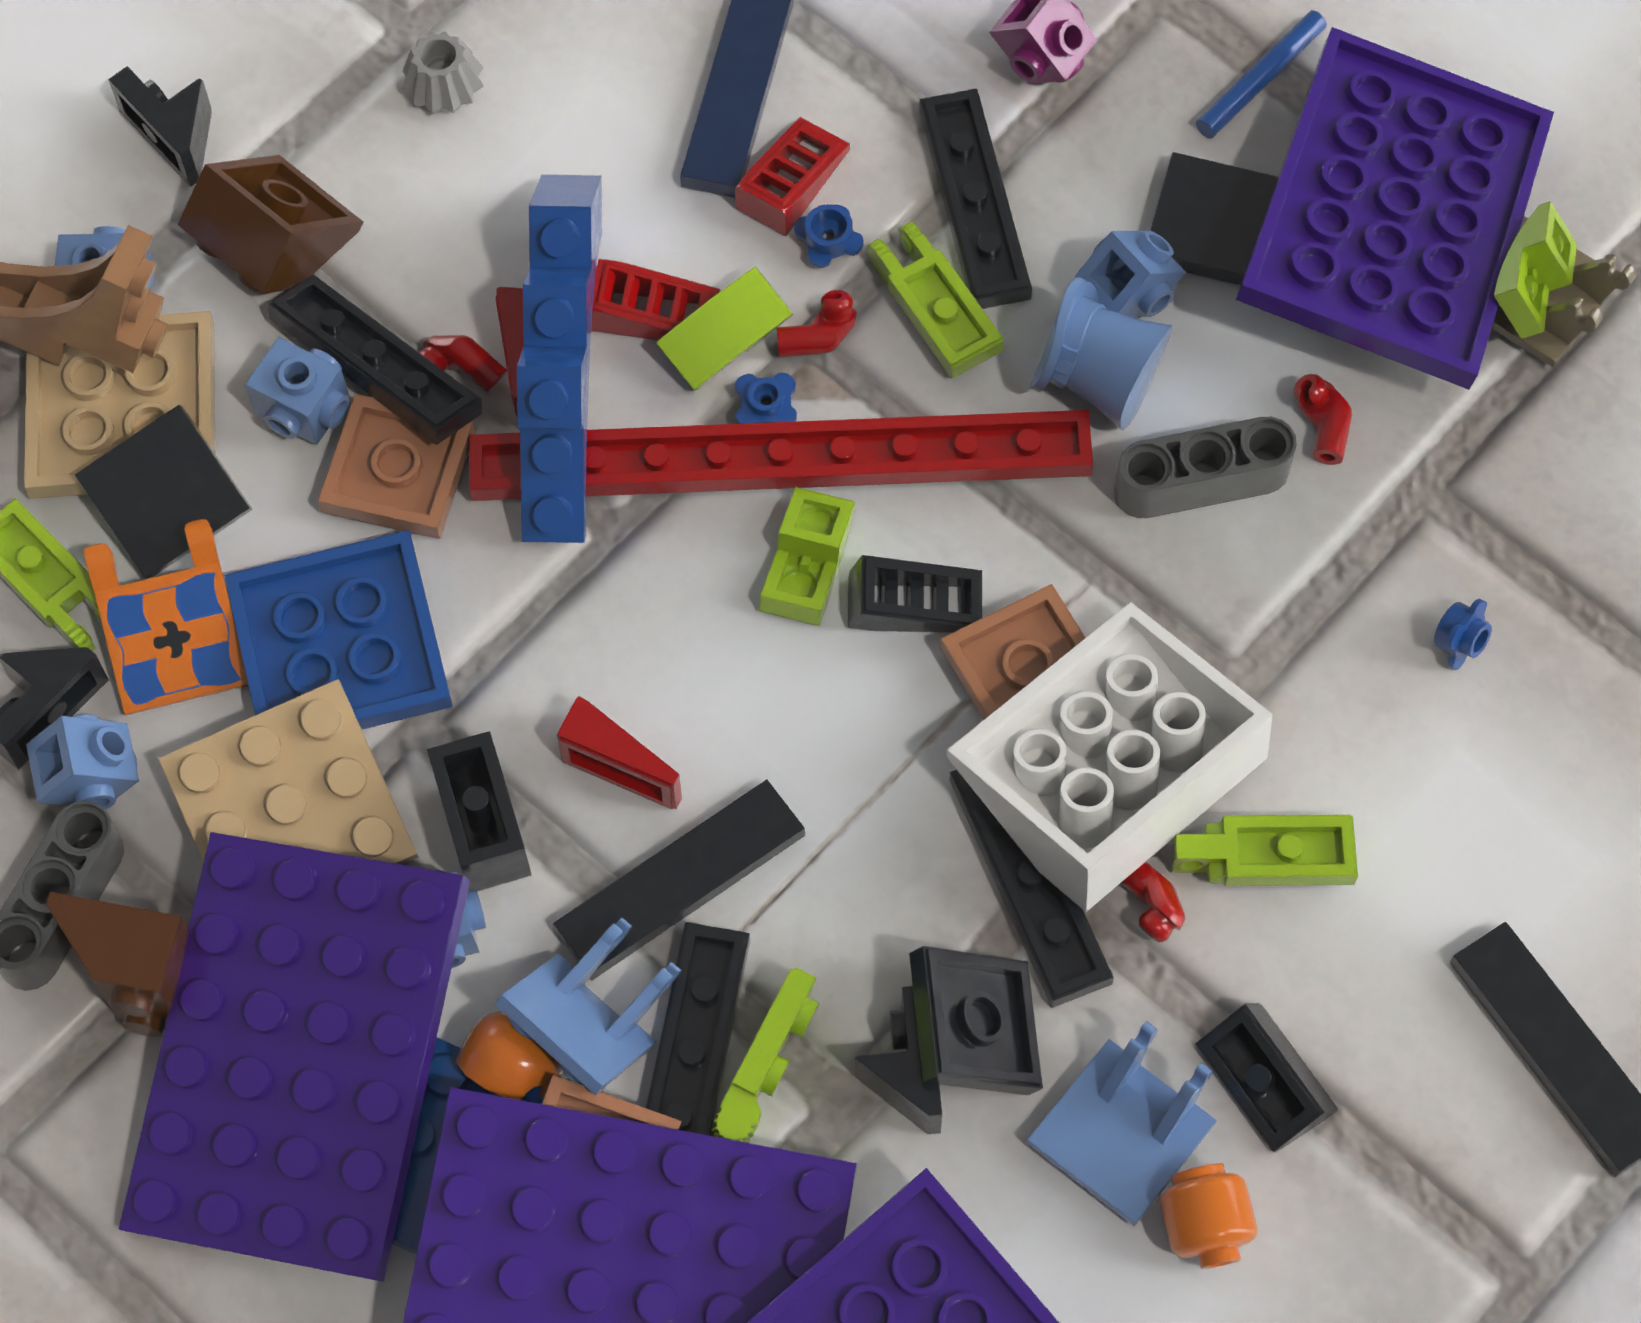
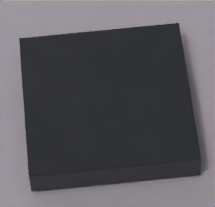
(1212, 215)
(158, 486)
(975, 1021)

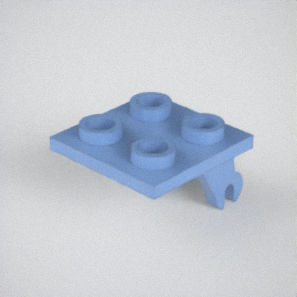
(574, 1023)
(1124, 1127)

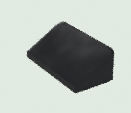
(1266, 1076)

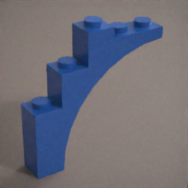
(556, 356)

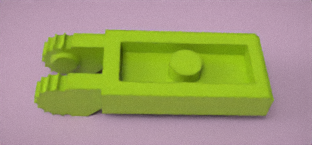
(937, 302)
(44, 573)
(763, 1065)

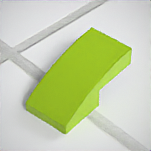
(1535, 264)
(724, 328)
(807, 556)

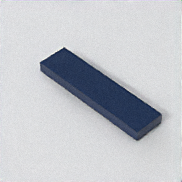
(735, 95)

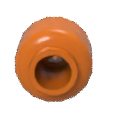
(1208, 1215)

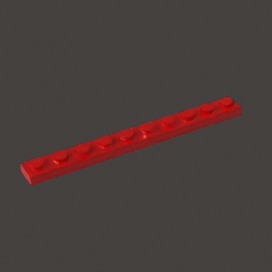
(807, 454)

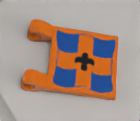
(170, 632)

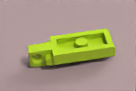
(1271, 851)

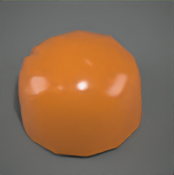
(504, 1059)

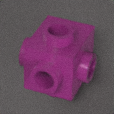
(1044, 39)

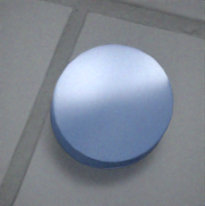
(1101, 354)

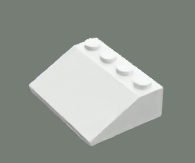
(1112, 753)

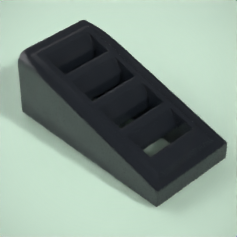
(889, 616)

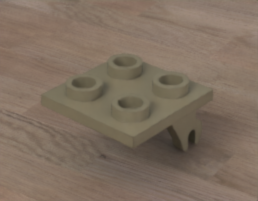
(1570, 307)

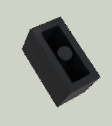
(479, 811)

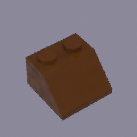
(266, 221)
(128, 954)

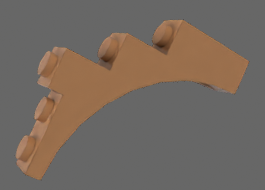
(85, 306)

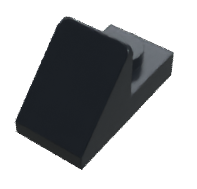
(172, 126)
(53, 686)
(899, 1074)

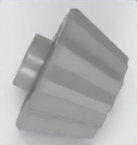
(441, 73)

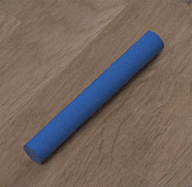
(1261, 74)

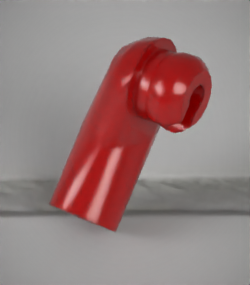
(824, 332)
(464, 354)
(1327, 413)
(1161, 897)

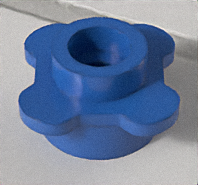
(824, 220)
(754, 389)
(1463, 632)

